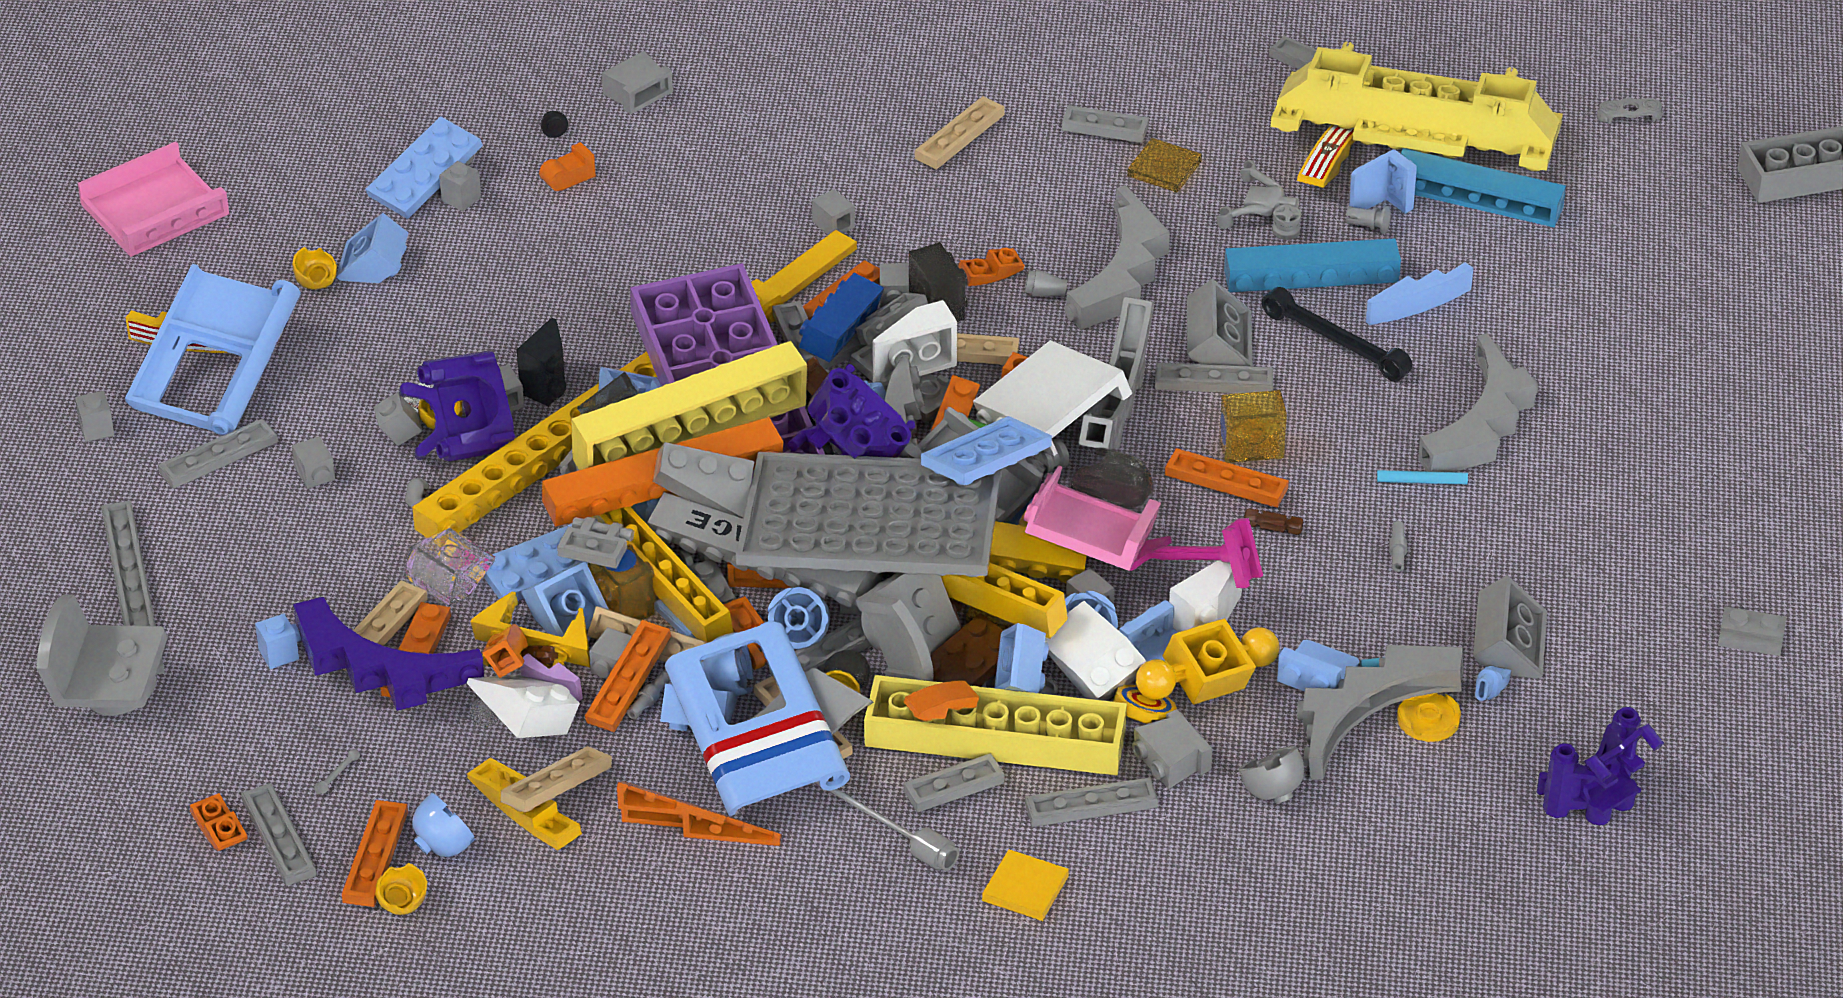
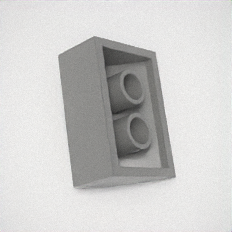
(1218, 327)
(1510, 629)

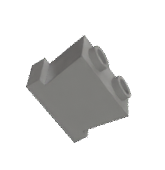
(637, 82)
(1172, 749)

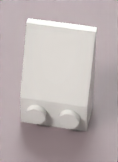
(924, 336)
(1204, 597)
(1094, 654)
(527, 704)

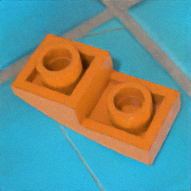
(997, 266)
(937, 699)
(217, 822)

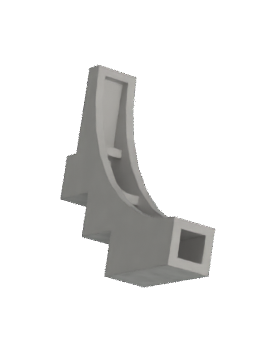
(1105, 420)
(1476, 435)
(1365, 690)

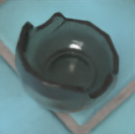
(852, 663)

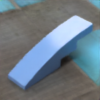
(1414, 297)

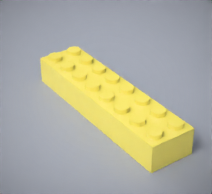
(693, 407)
(1006, 723)

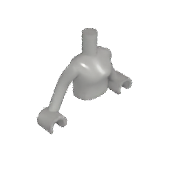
(1258, 199)

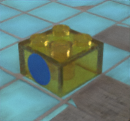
(1252, 426)
(628, 586)

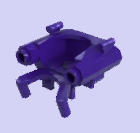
(480, 386)
(853, 419)
(1605, 777)

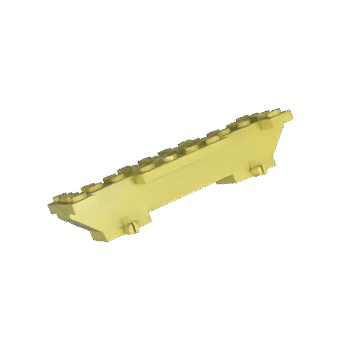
(1420, 108)

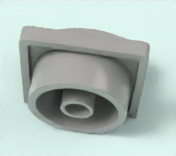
(908, 622)
(97, 665)

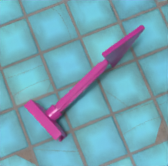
(1238, 550)

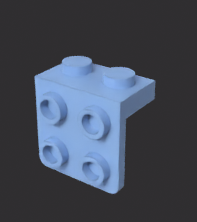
(1382, 179)
(1151, 630)
(1313, 666)

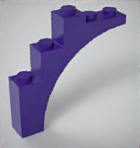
(371, 665)

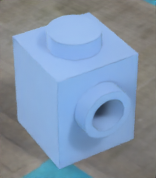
(278, 640)

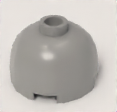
(1274, 775)

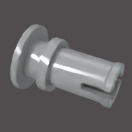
(1372, 218)

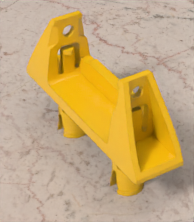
(571, 647)

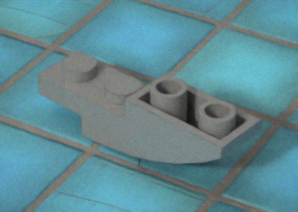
(904, 395)

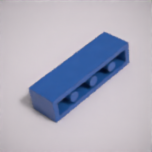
(840, 316)

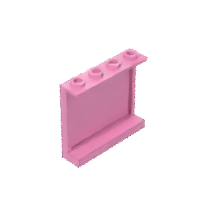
(151, 200)
(1089, 523)

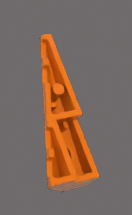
(654, 808)

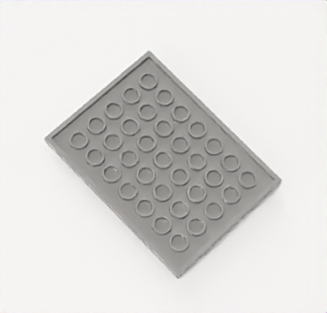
(866, 516)

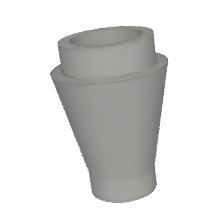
(1043, 284)

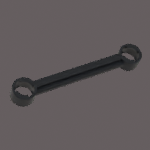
(1337, 334)

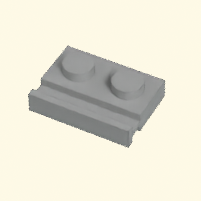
(1752, 631)

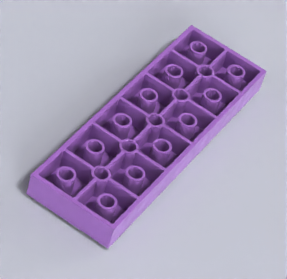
(704, 323)

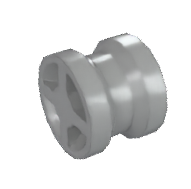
(1286, 222)
(1050, 461)

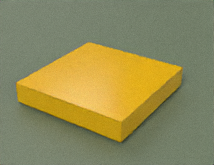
(1025, 885)

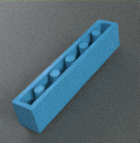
(1487, 189)
(1312, 265)

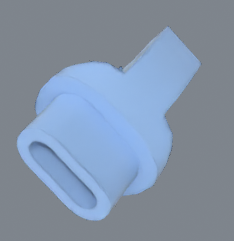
(1491, 682)

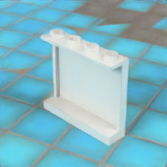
(1051, 390)

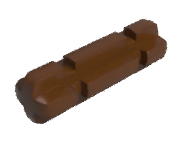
(1274, 521)
(543, 654)

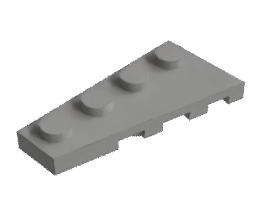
(932, 387)

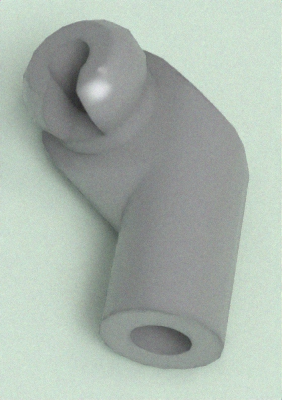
(415, 491)

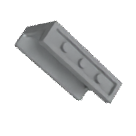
(1018, 481)

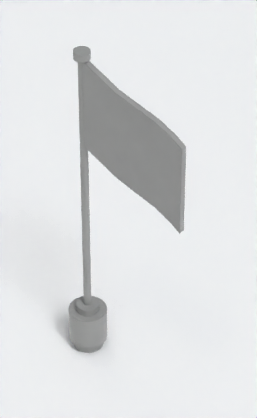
(838, 706)

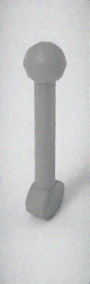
(322, 786)

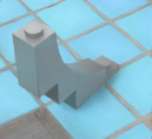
(1141, 243)

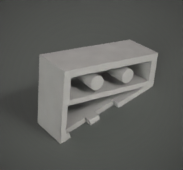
(705, 477)

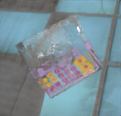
(447, 566)

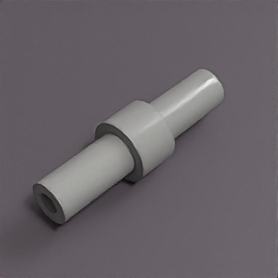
(1398, 546)
(648, 695)

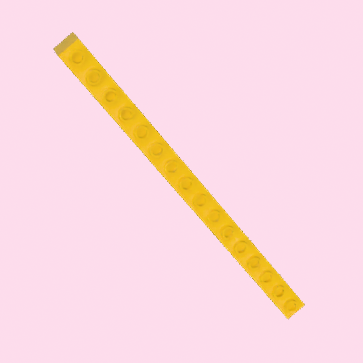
(525, 457)

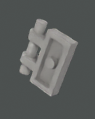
(595, 542)

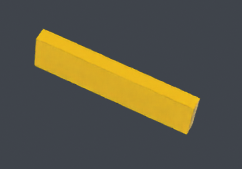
(812, 264)

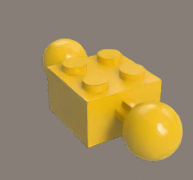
(1207, 662)

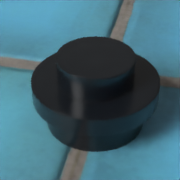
(554, 124)

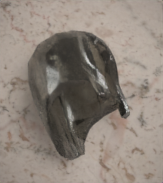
(1116, 479)

